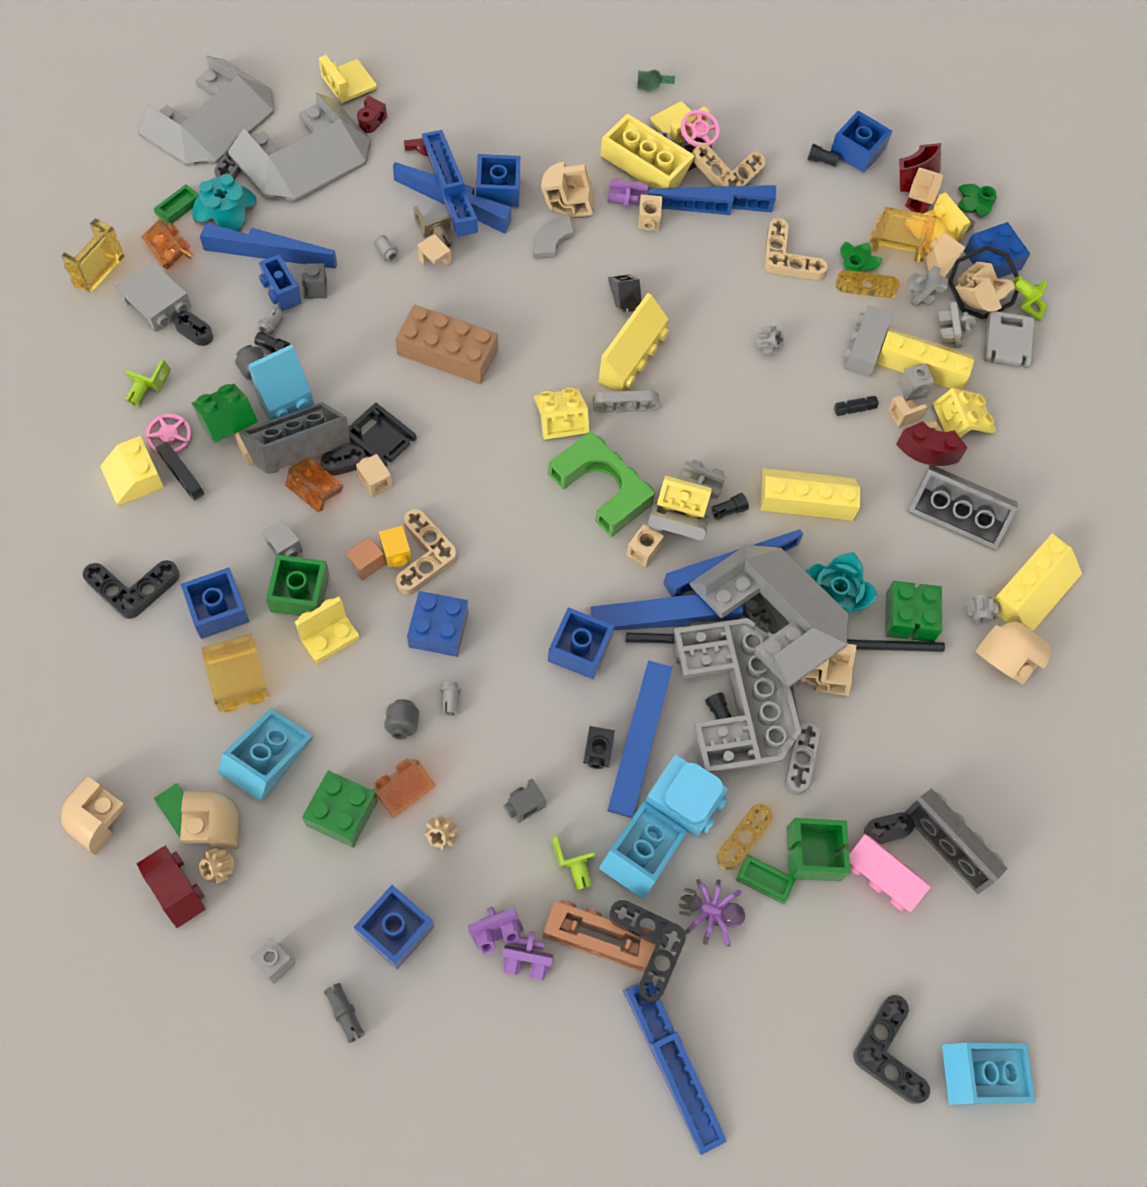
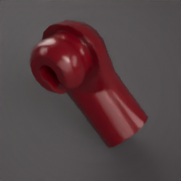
(415, 144)

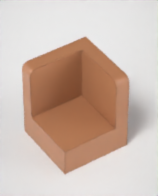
(366, 558)

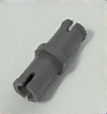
(344, 1012)

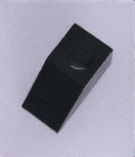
(626, 292)

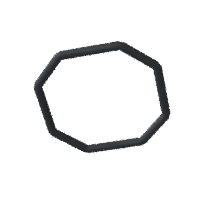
(955, 293)

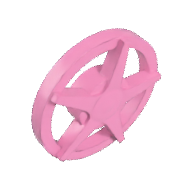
(699, 128)
(169, 432)

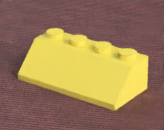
(645, 154)
(633, 345)
(946, 365)
(809, 494)
(1039, 584)

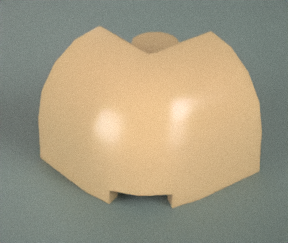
(568, 190)
(981, 287)
(1015, 650)
(834, 674)
(89, 813)
(210, 819)

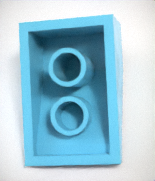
(280, 383)
(263, 754)
(643, 850)
(988, 1073)

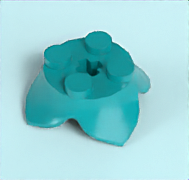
(223, 201)
(847, 574)

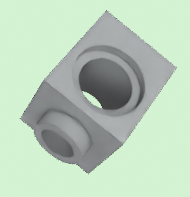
(916, 382)
(282, 540)
(272, 960)

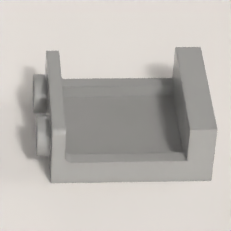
(154, 295)

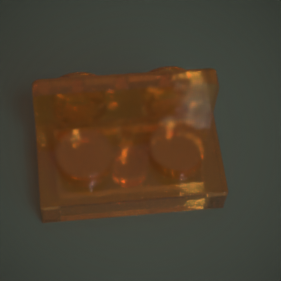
(166, 243)
(312, 483)
(403, 786)

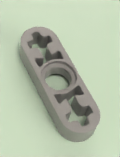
(617, 401)
(793, 763)

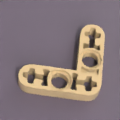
(726, 175)
(780, 256)
(432, 556)

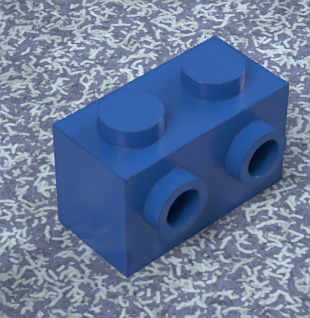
(280, 282)

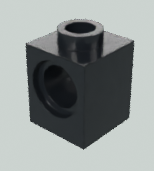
(600, 737)

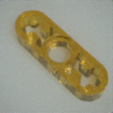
(875, 279)
(761, 827)

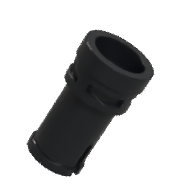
(818, 154)
(269, 342)
(735, 505)
(718, 706)

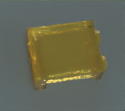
(904, 231)
(95, 259)
(235, 673)

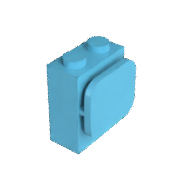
(688, 795)

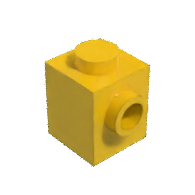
(395, 547)

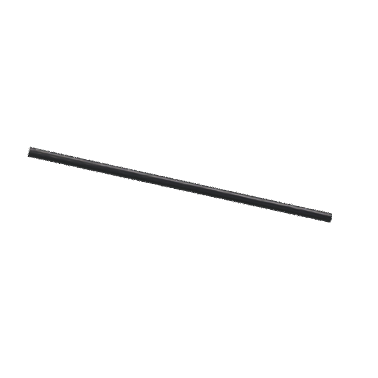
(860, 644)

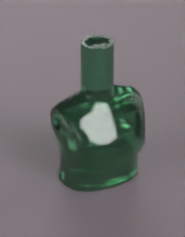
(652, 79)

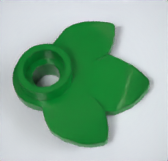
(977, 199)
(859, 257)

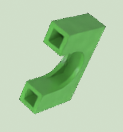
(593, 455)

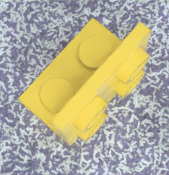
(346, 80)
(671, 118)
(948, 219)
(963, 412)
(562, 413)
(684, 497)
(326, 630)

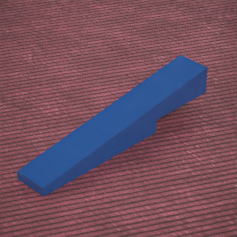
(450, 183)
(718, 199)
(487, 211)
(264, 245)
(679, 581)
(660, 613)
(640, 739)
(676, 1069)

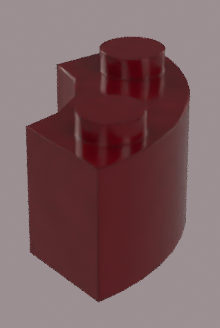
(926, 157)
(931, 445)
(171, 886)

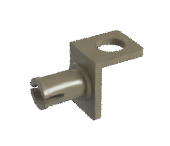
(435, 227)

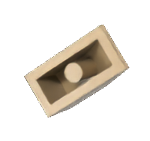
(943, 253)

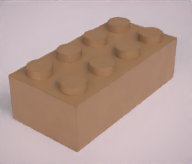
(447, 343)

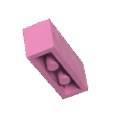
(887, 873)

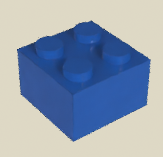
(861, 141)
(499, 178)
(1004, 239)
(214, 603)
(438, 623)
(580, 643)
(394, 926)

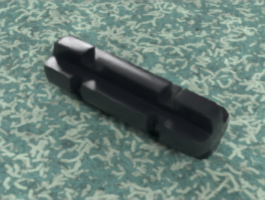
(856, 405)

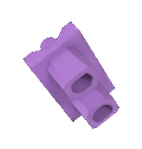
(626, 192)
(494, 928)
(539, 960)

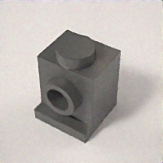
(315, 281)
(525, 802)

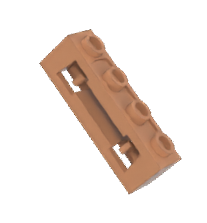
(592, 920)

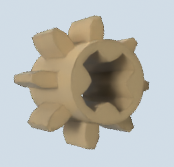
(441, 832)
(216, 865)

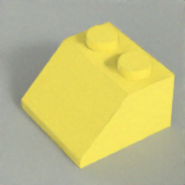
(130, 471)

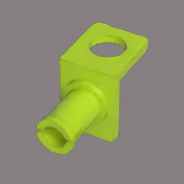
(1032, 294)
(143, 383)
(577, 865)

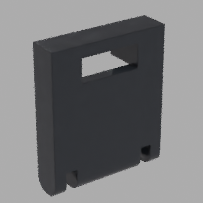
(385, 438)

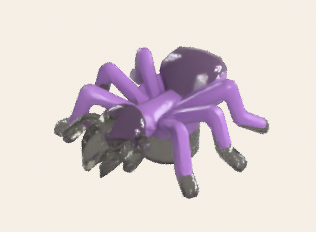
(715, 912)

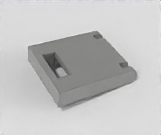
(1009, 341)
(678, 522)

